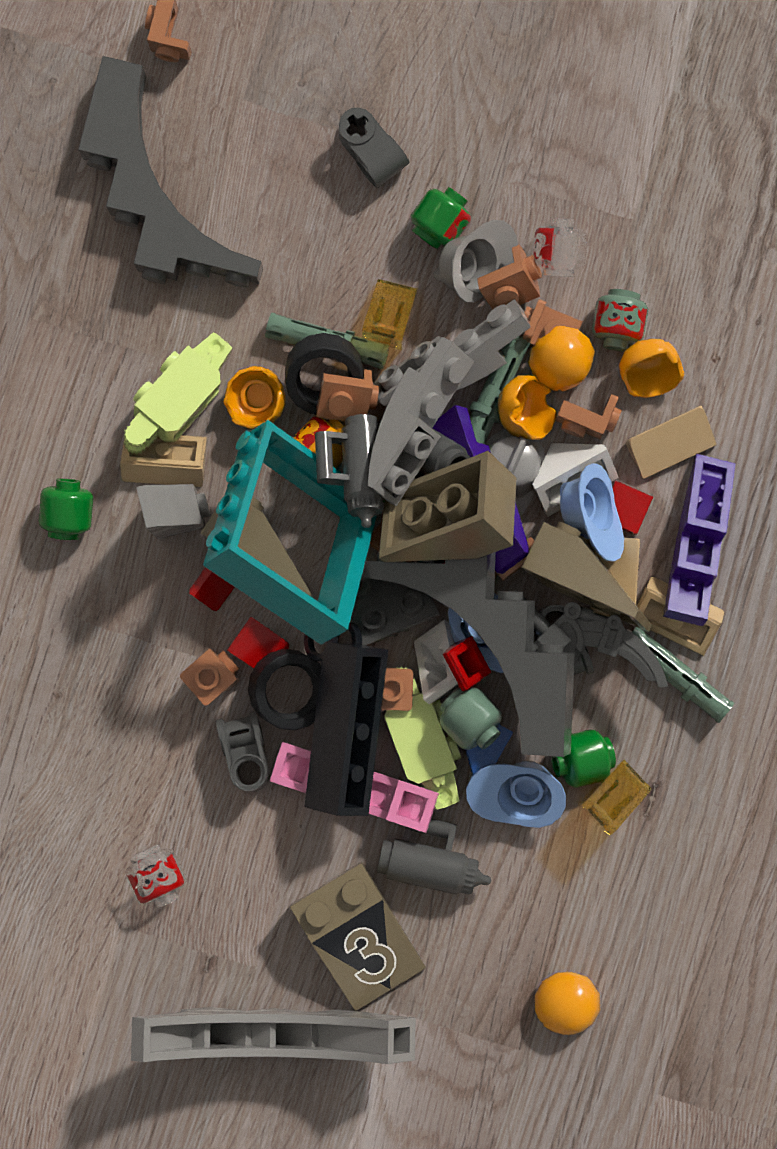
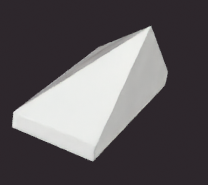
(564, 464)
(434, 671)

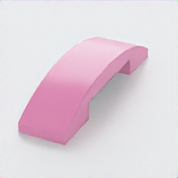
(389, 799)

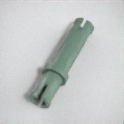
(293, 331)
(485, 410)
(687, 681)

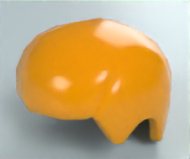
(561, 358)
(651, 368)
(254, 397)
(525, 409)
(567, 1003)

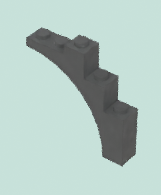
(167, 239)
(538, 679)

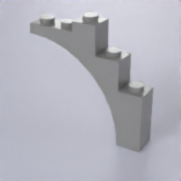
(273, 1033)

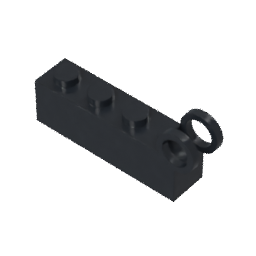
(345, 725)

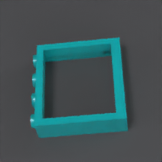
(344, 570)

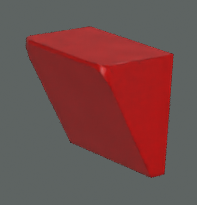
(211, 589)
(256, 642)
(466, 662)

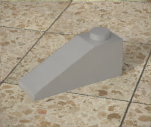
(172, 509)

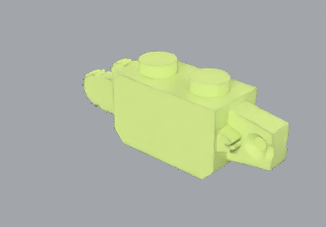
(178, 395)
(424, 749)

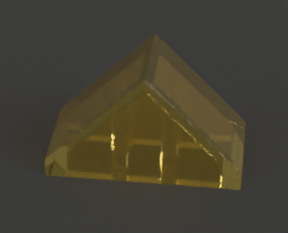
(389, 313)
(615, 797)

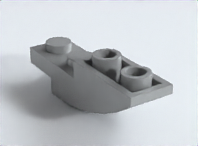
(481, 344)
(406, 429)

